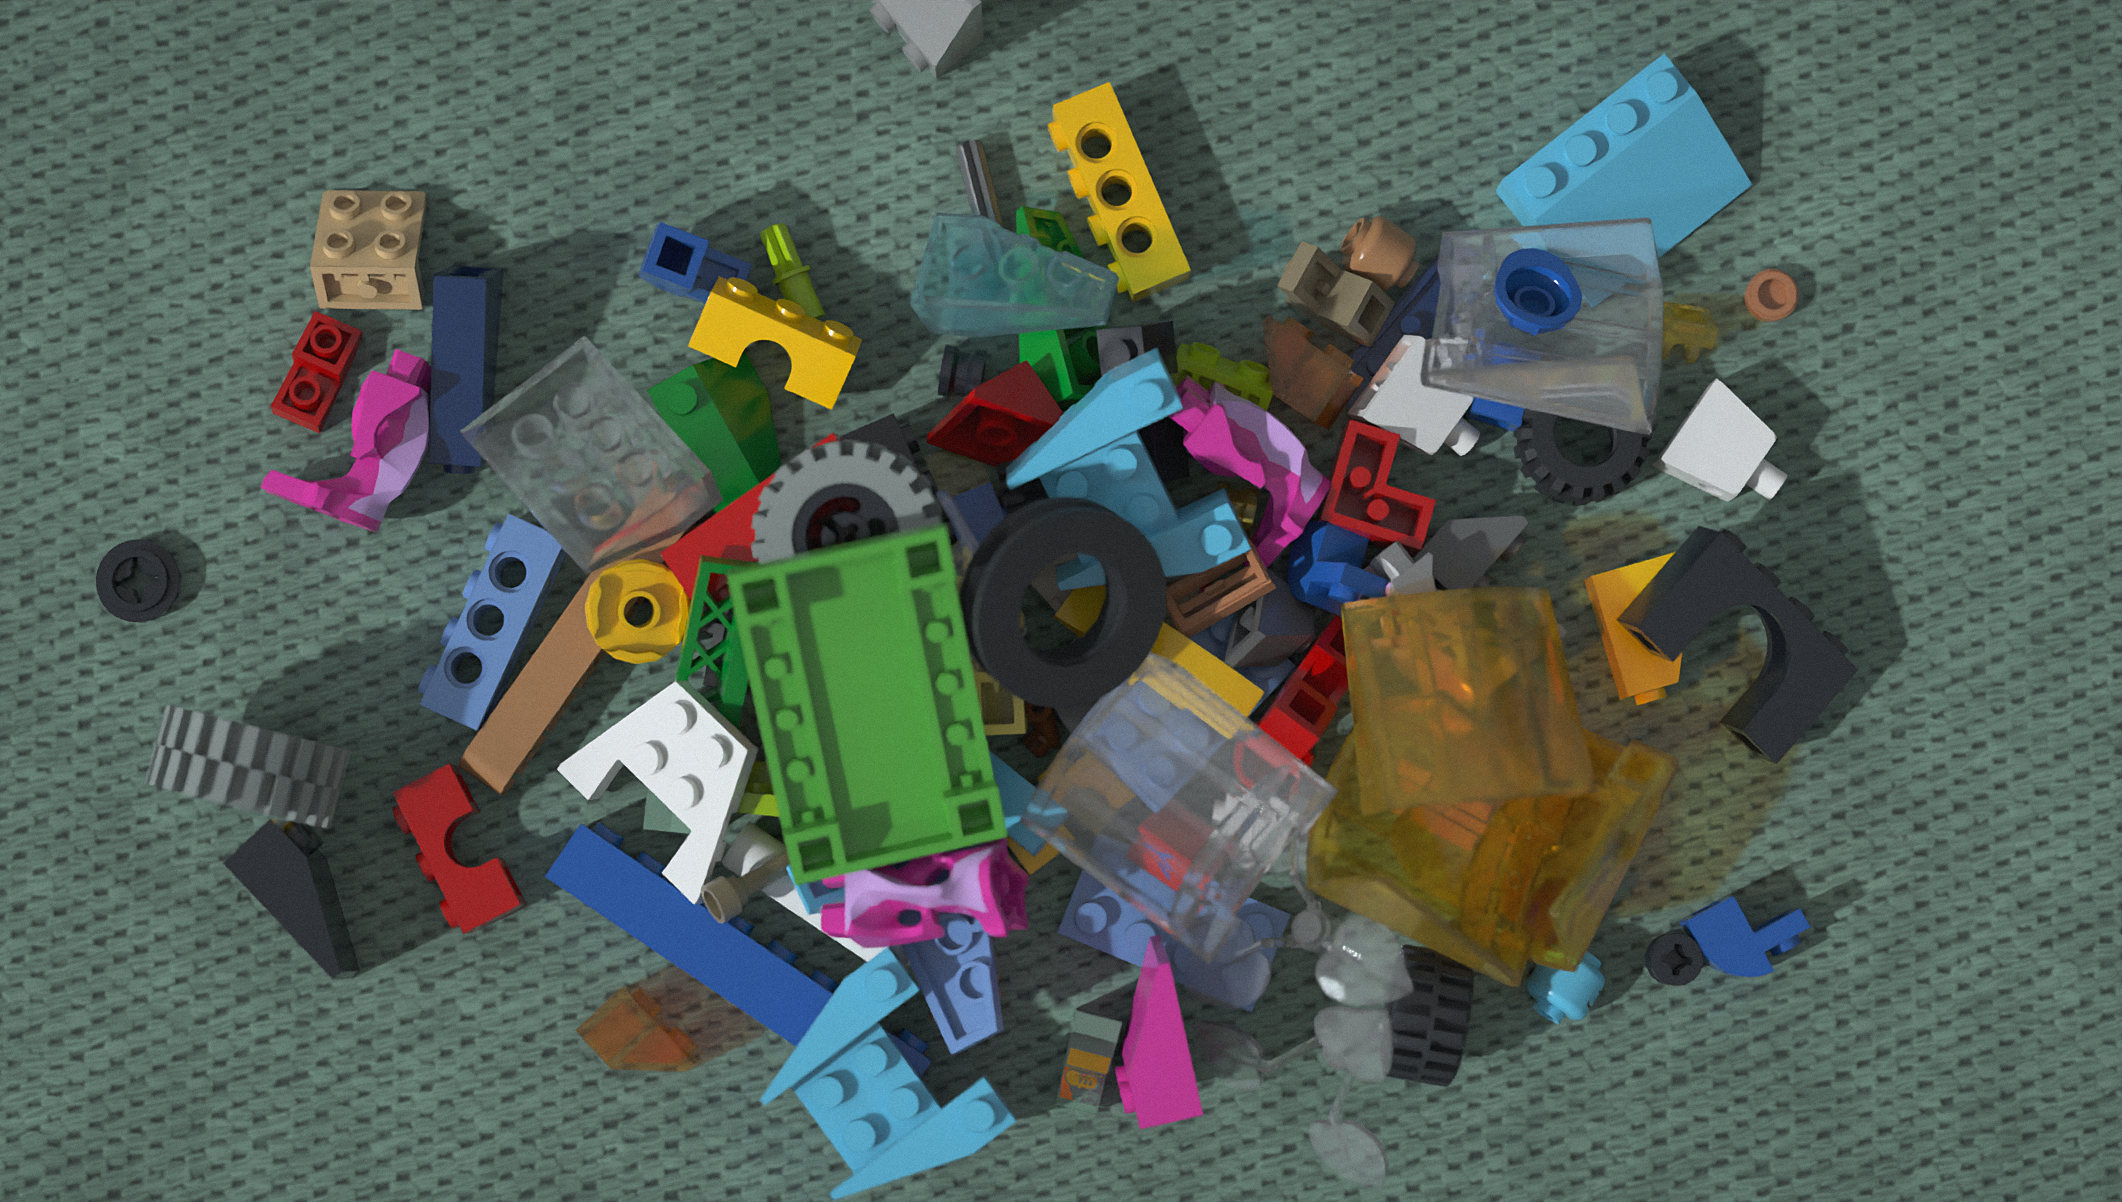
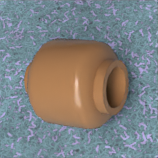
(1380, 252)

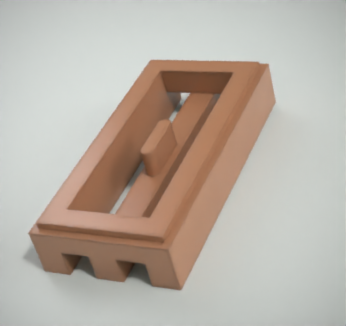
(1226, 605)

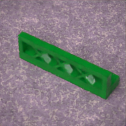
(732, 673)

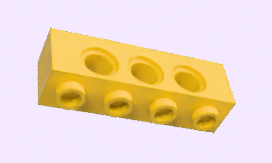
(1100, 115)

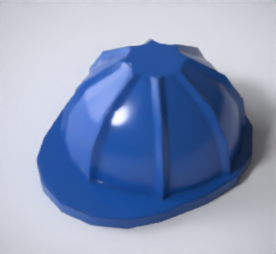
(1536, 291)

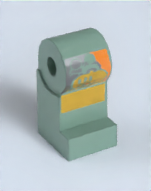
(1087, 1060)

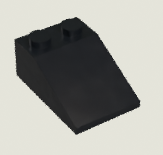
(297, 888)

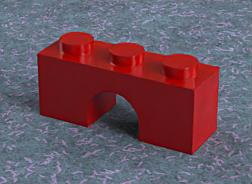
(1310, 693)
(432, 812)

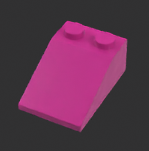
(1155, 1052)

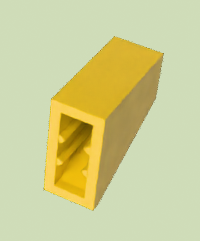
(1632, 666)

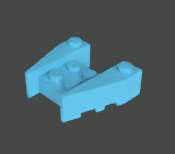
(1103, 459)
(871, 1094)

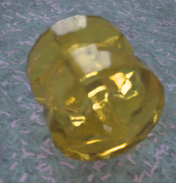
(1243, 502)

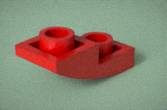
(317, 372)

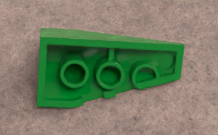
(1063, 357)
(724, 421)

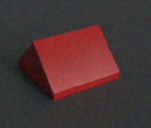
(999, 418)

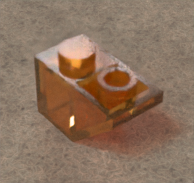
(1304, 375)
(633, 1038)

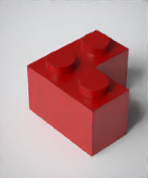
(1363, 501)

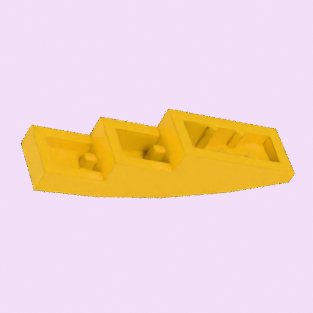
(1084, 607)

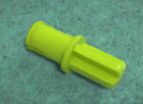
(790, 273)

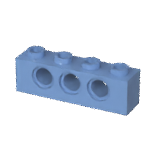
(498, 653)

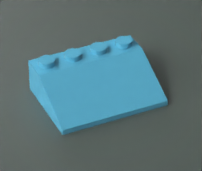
(1633, 156)

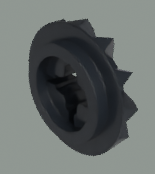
(120, 565)

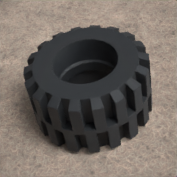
(1571, 481)
(1431, 1021)

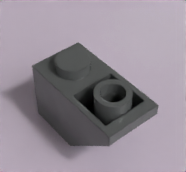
(1470, 546)

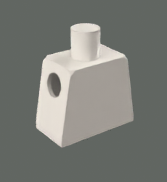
(1416, 412)
(1722, 447)

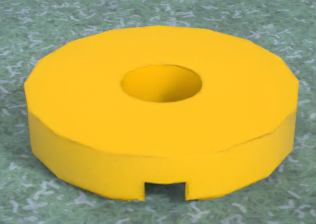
(606, 610)

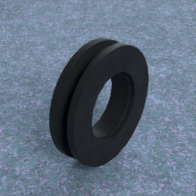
(1112, 645)

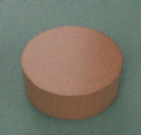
(1771, 295)

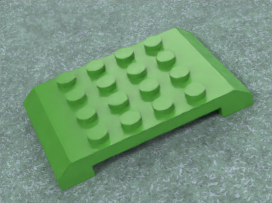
(867, 703)

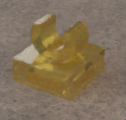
(1687, 326)

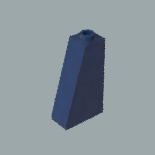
(462, 360)

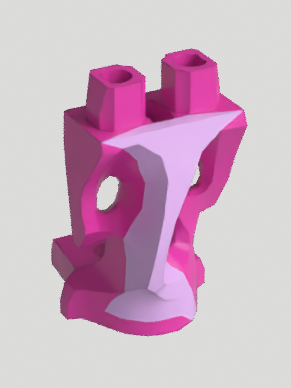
(1246, 441)
(389, 445)
(980, 884)

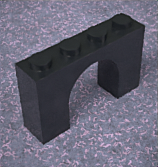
(1800, 665)

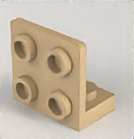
(369, 250)

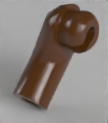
(1045, 730)

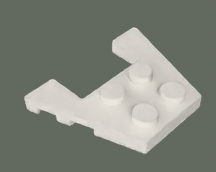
(687, 760)

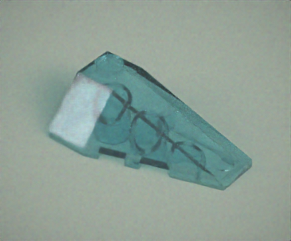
(1004, 283)

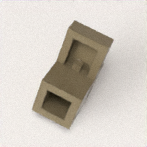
(1333, 296)

